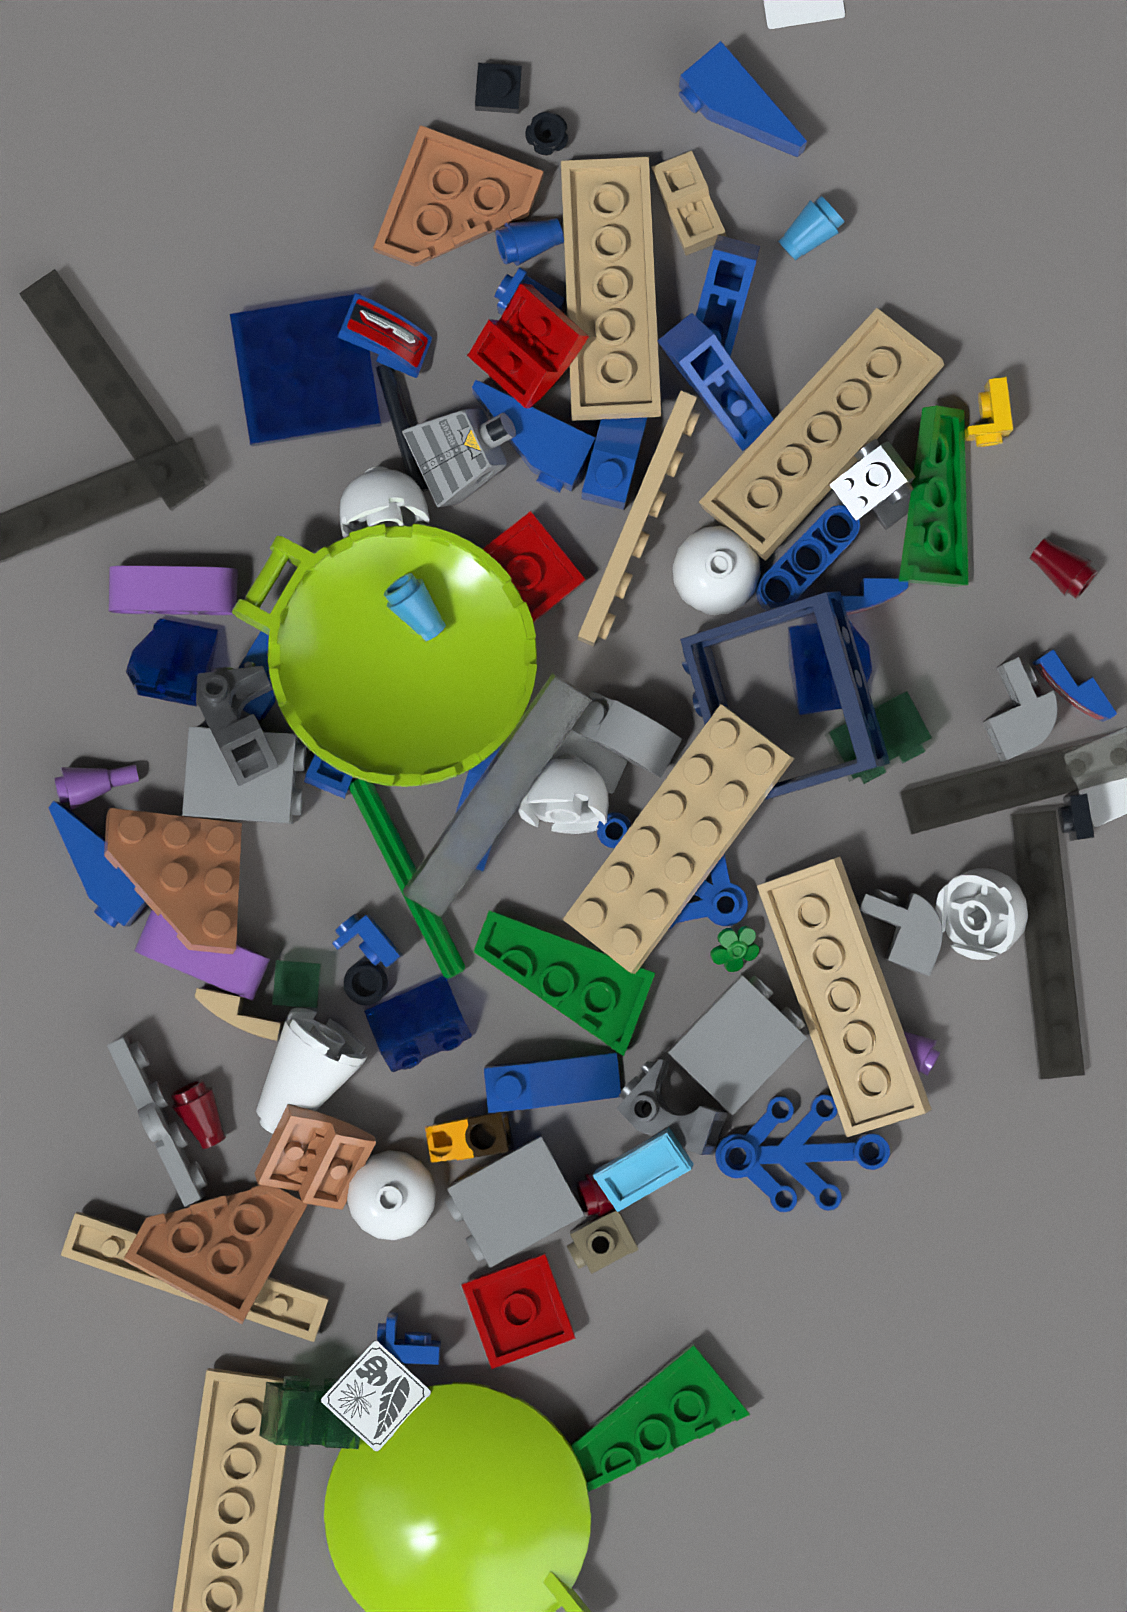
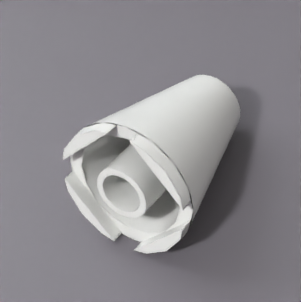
(307, 1065)

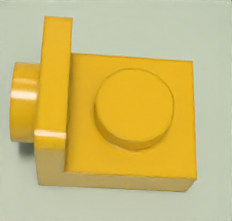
(995, 406)

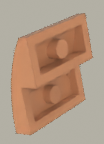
(314, 1156)

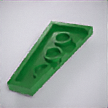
(937, 512)
(568, 977)
(663, 1414)

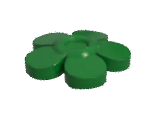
(734, 948)

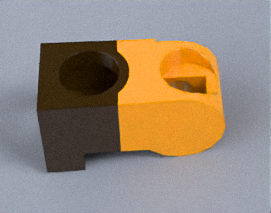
(469, 1137)

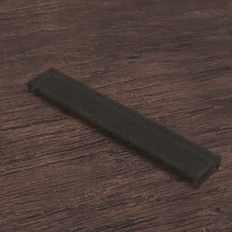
(100, 372)
(101, 498)
(1015, 783)
(497, 795)
(1047, 946)

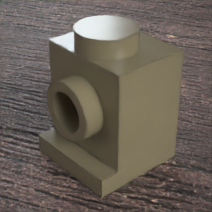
(610, 1226)

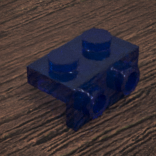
(418, 1024)

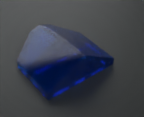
(169, 661)
(811, 671)

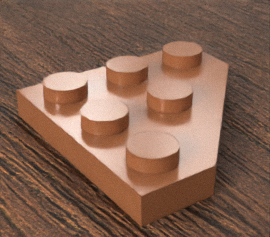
(452, 197)
(181, 871)
(219, 1246)

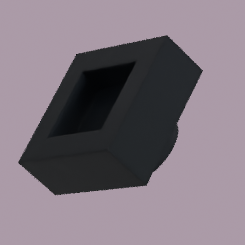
(498, 88)
(1076, 817)

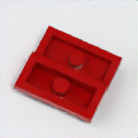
(528, 346)

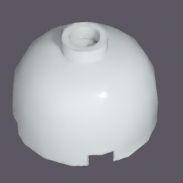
(382, 498)
(716, 570)
(567, 795)
(982, 913)
(391, 1195)

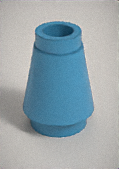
(811, 228)
(414, 605)

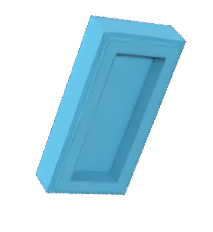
(643, 1169)

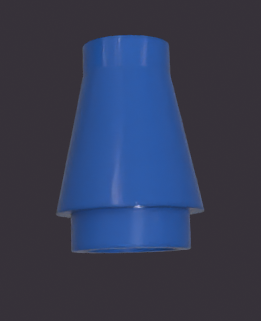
(525, 240)

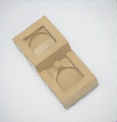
(688, 202)
(229, 1008)

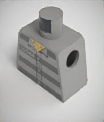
(459, 452)

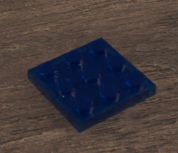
(300, 374)

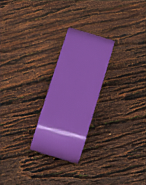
(172, 590)
(233, 972)

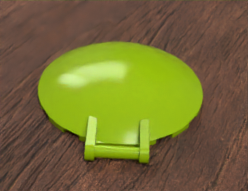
(366, 683)
(461, 1510)

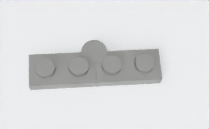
(150, 1100)

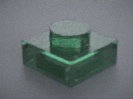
(297, 983)

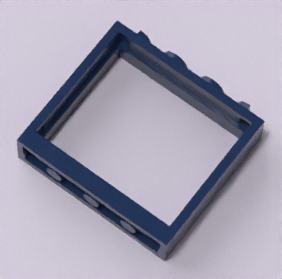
(845, 669)

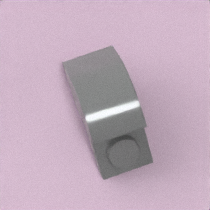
(1030, 718)
(628, 734)
(917, 930)

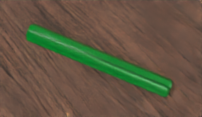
(403, 869)

